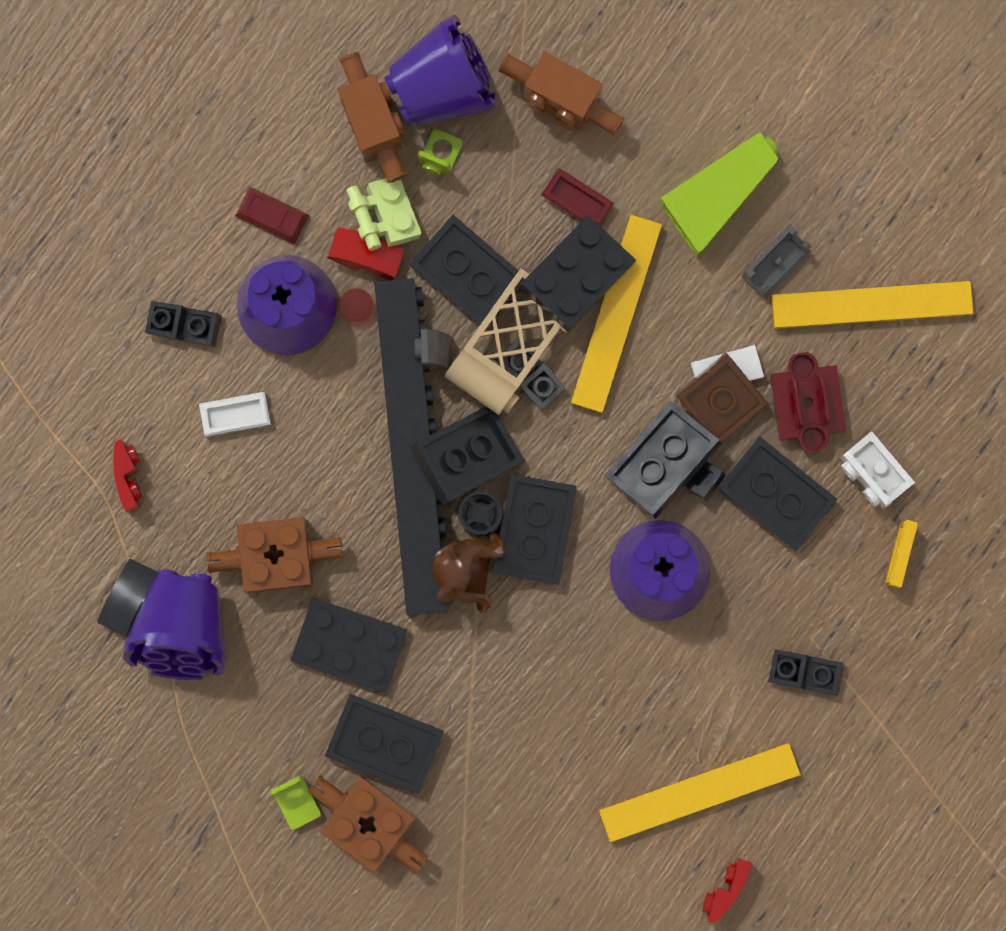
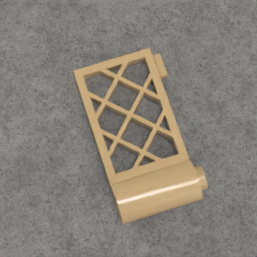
(483, 377)

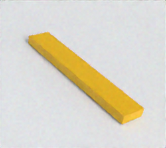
(872, 305)
(615, 318)
(699, 792)

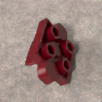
(807, 402)

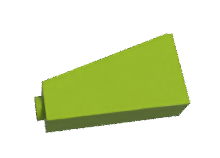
(713, 196)

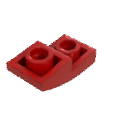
(354, 253)
(124, 466)
(721, 900)

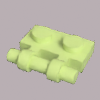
(392, 210)

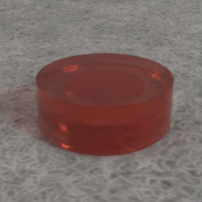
(356, 305)

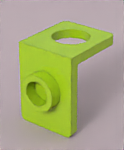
(436, 165)
(296, 803)

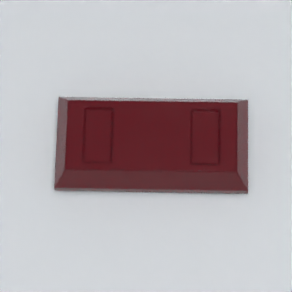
(576, 197)
(271, 215)

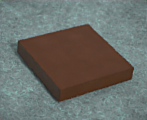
(722, 398)

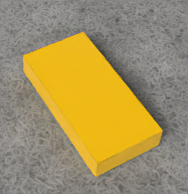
(901, 554)

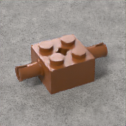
(562, 93)
(369, 116)
(257, 541)
(345, 824)

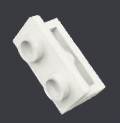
(876, 471)

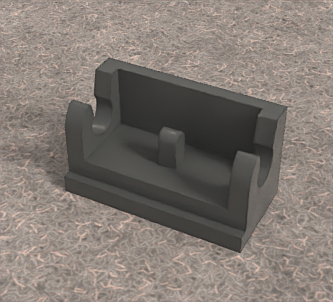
(776, 262)

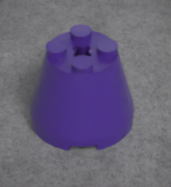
(441, 77)
(300, 322)
(647, 591)
(178, 628)

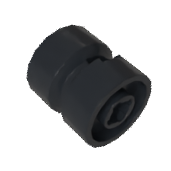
(480, 513)

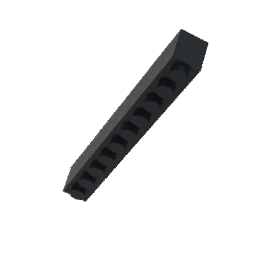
(407, 424)

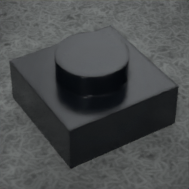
(705, 481)

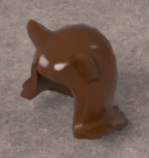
(463, 570)

